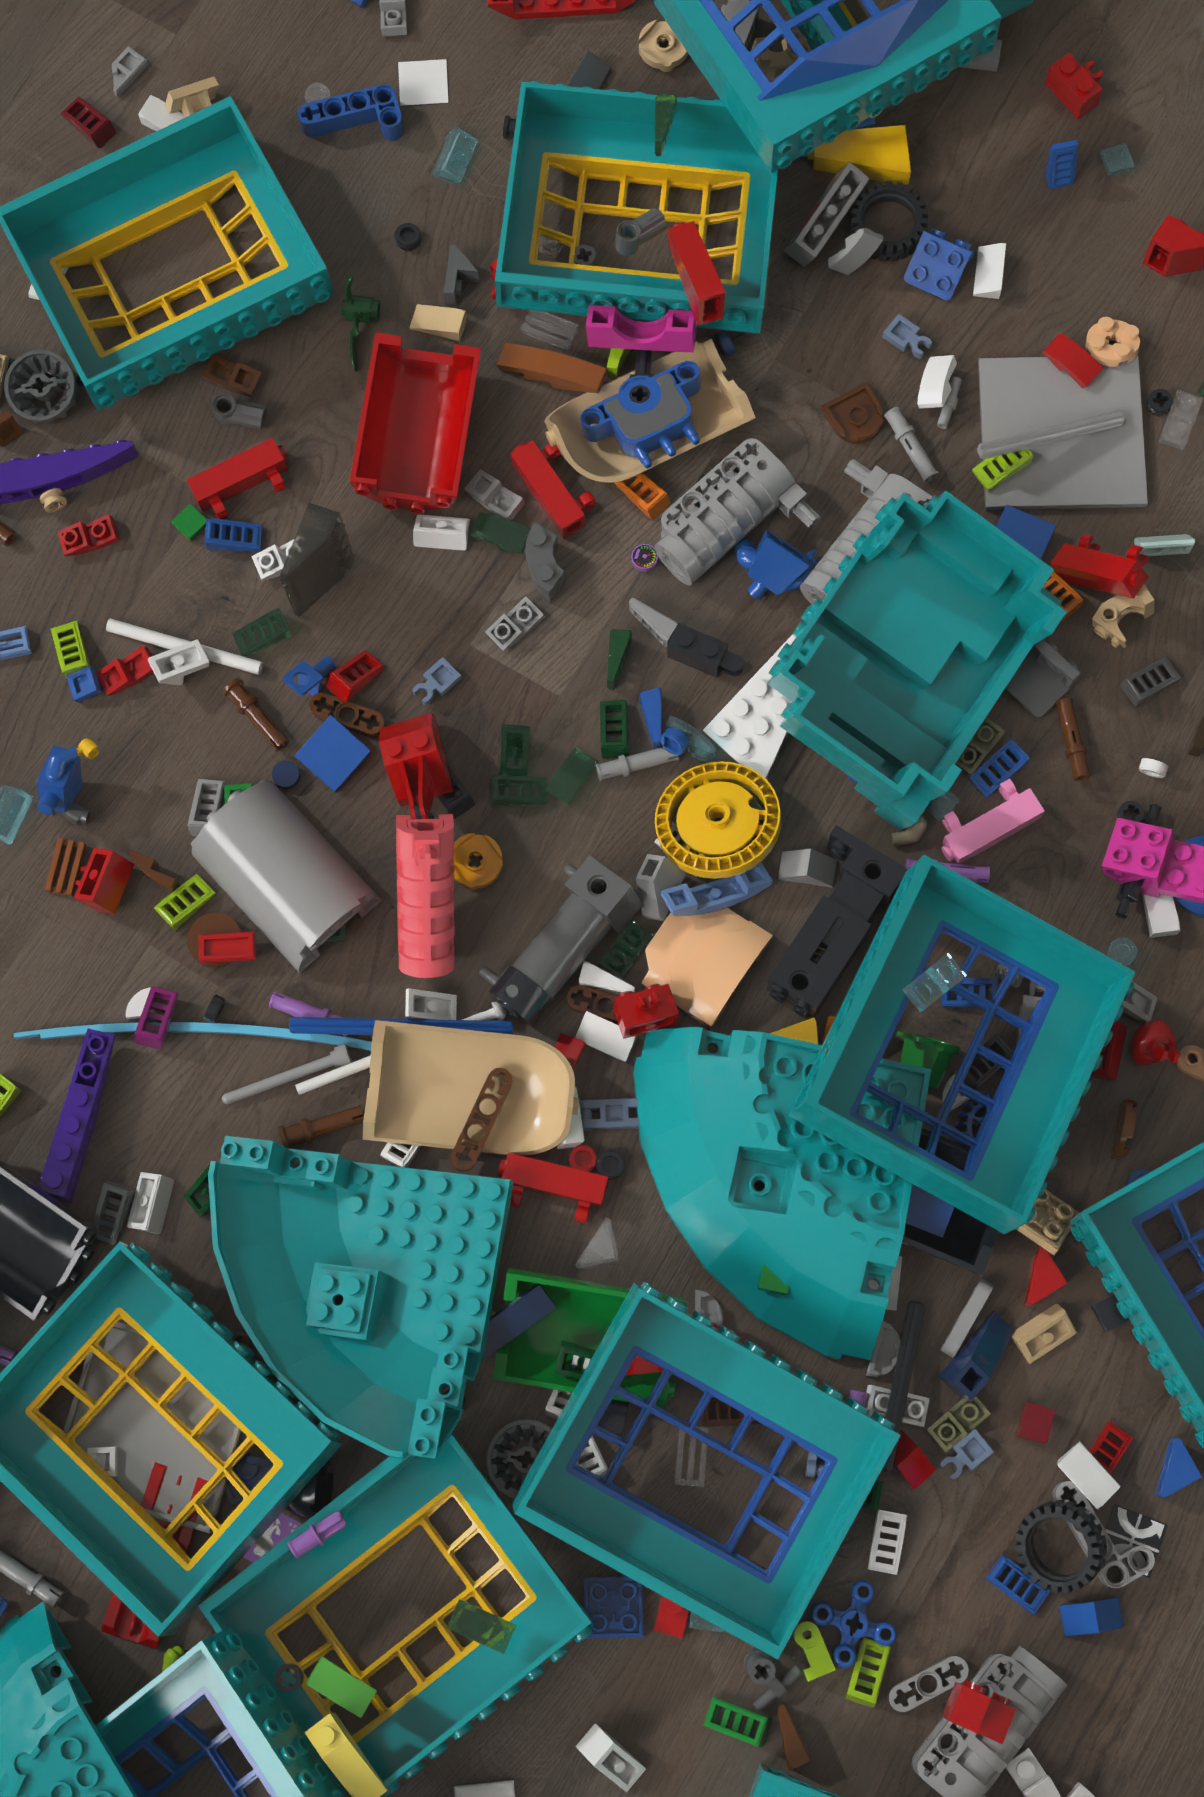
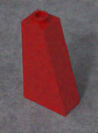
(697, 273)

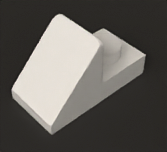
(177, 662)
(430, 1005)
(1030, 1776)

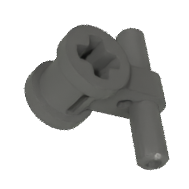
(767, 1677)

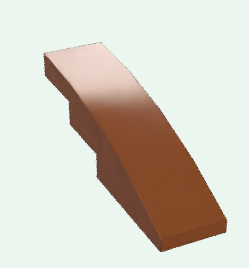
(552, 367)

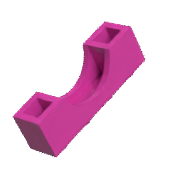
(611, 329)

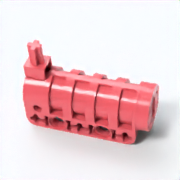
(425, 895)

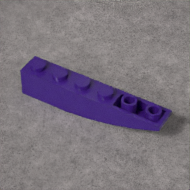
(33, 476)
(78, 1117)

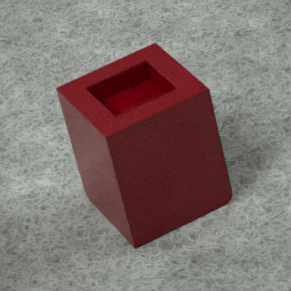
(1035, 1422)

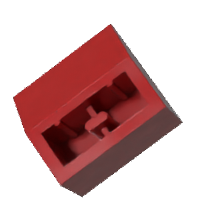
(1175, 248)

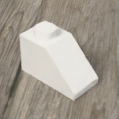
(610, 1757)

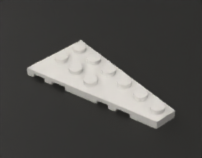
(751, 721)

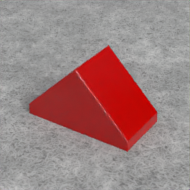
(1044, 1278)
(911, 1462)

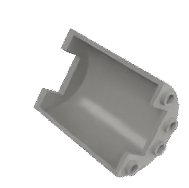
(281, 871)

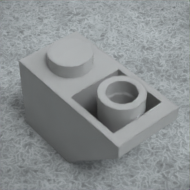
(654, 876)

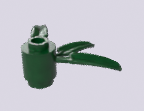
(356, 310)

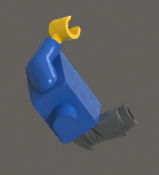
(62, 781)

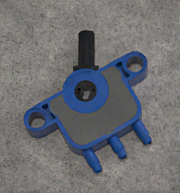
(647, 410)

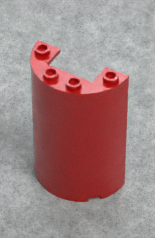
(414, 425)

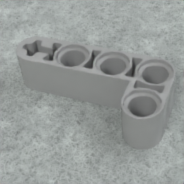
(1122, 1560)

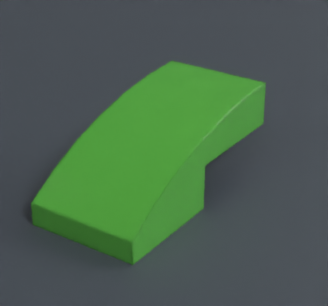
(341, 1686)

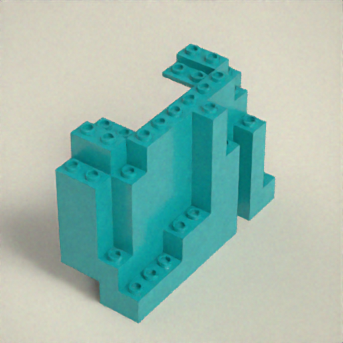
(913, 649)

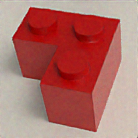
(978, 1712)

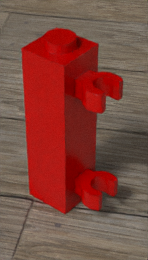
(238, 475)
(548, 489)
(1100, 570)
(554, 1180)

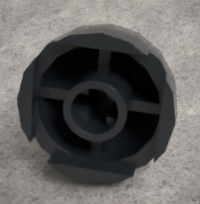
(315, 1494)

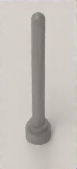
(337, 1058)

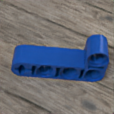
(348, 117)

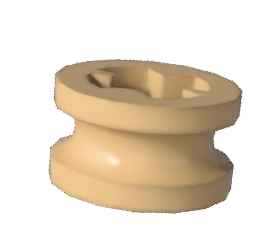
(53, 500)

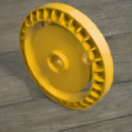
(714, 793)

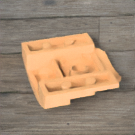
(704, 960)

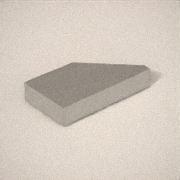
(127, 69)

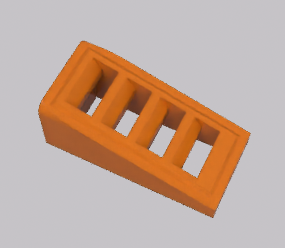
(654, 503)
(1069, 593)

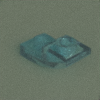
(699, 744)

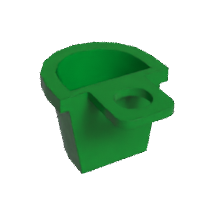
(928, 1053)

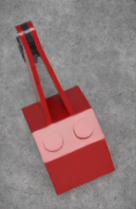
(415, 763)

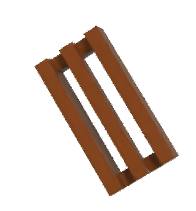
(70, 844)

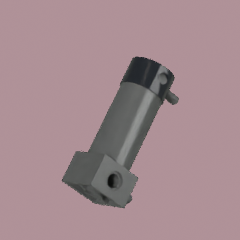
(595, 905)

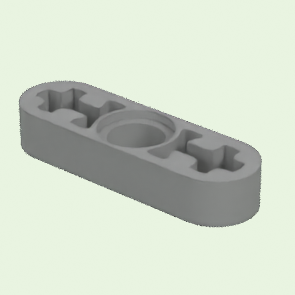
(967, 1318)
(951, 1679)

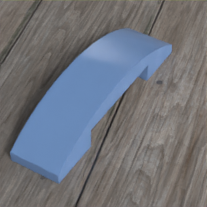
(716, 894)

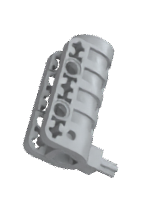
(879, 489)
(728, 510)
(974, 1760)

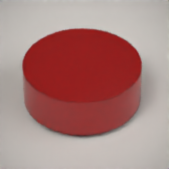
(583, 1158)

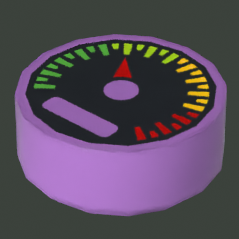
(644, 558)

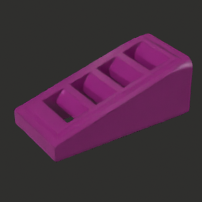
(150, 1034)

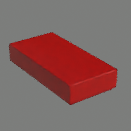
(227, 947)

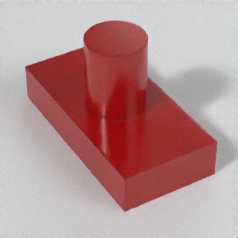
(671, 1618)

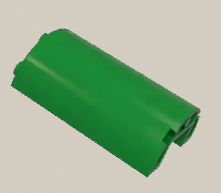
(580, 1317)

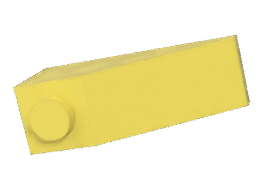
(345, 1758)

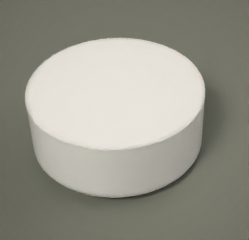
(1153, 768)

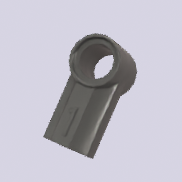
(640, 230)
(241, 412)

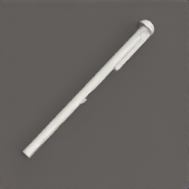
(364, 1063)

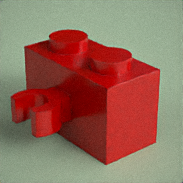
(1075, 85)
(103, 880)
(645, 1010)

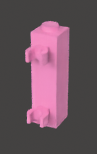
(992, 827)

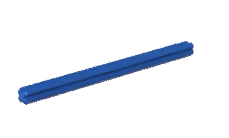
(365, 1026)

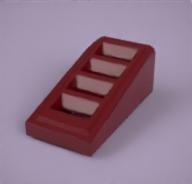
(100, 132)

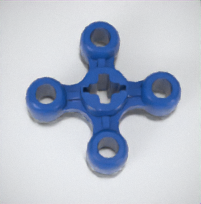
(867, 1627)

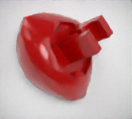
(1154, 1043)

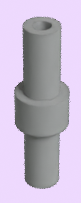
(950, 404)

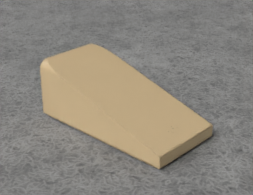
(439, 321)

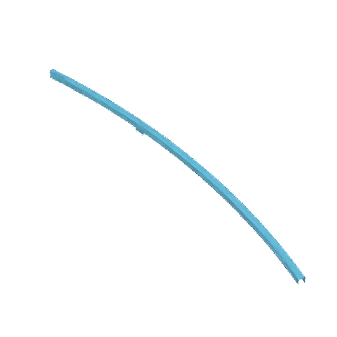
(183, 1027)

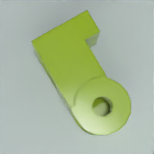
(810, 1639)

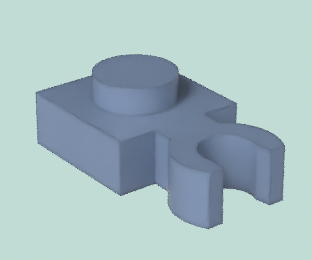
(905, 334)
(439, 679)
(969, 1451)

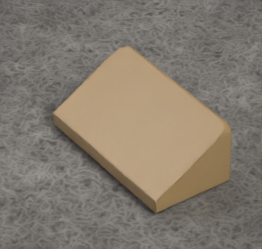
(1043, 1333)

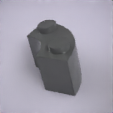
(541, 565)

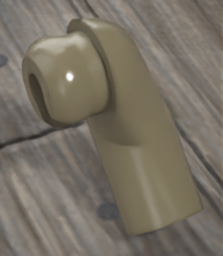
(912, 833)

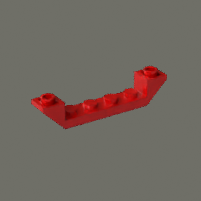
(556, 8)

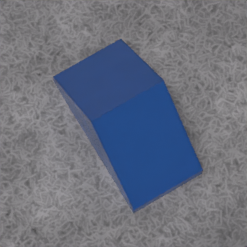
(1177, 1469)
(1091, 1617)

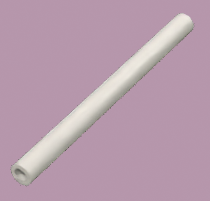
(170, 642)

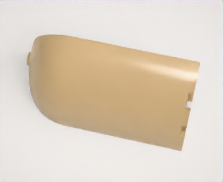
(715, 410)
(432, 1076)

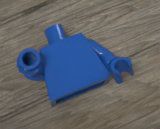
(774, 564)

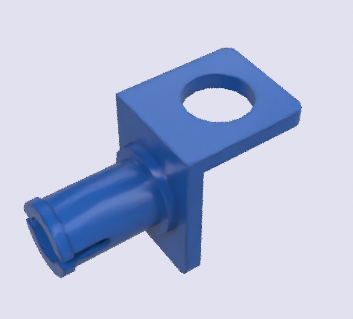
(310, 678)

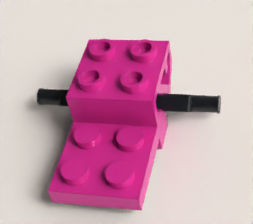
(1152, 863)

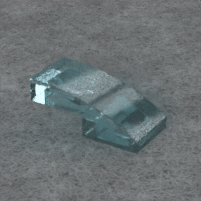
(934, 982)

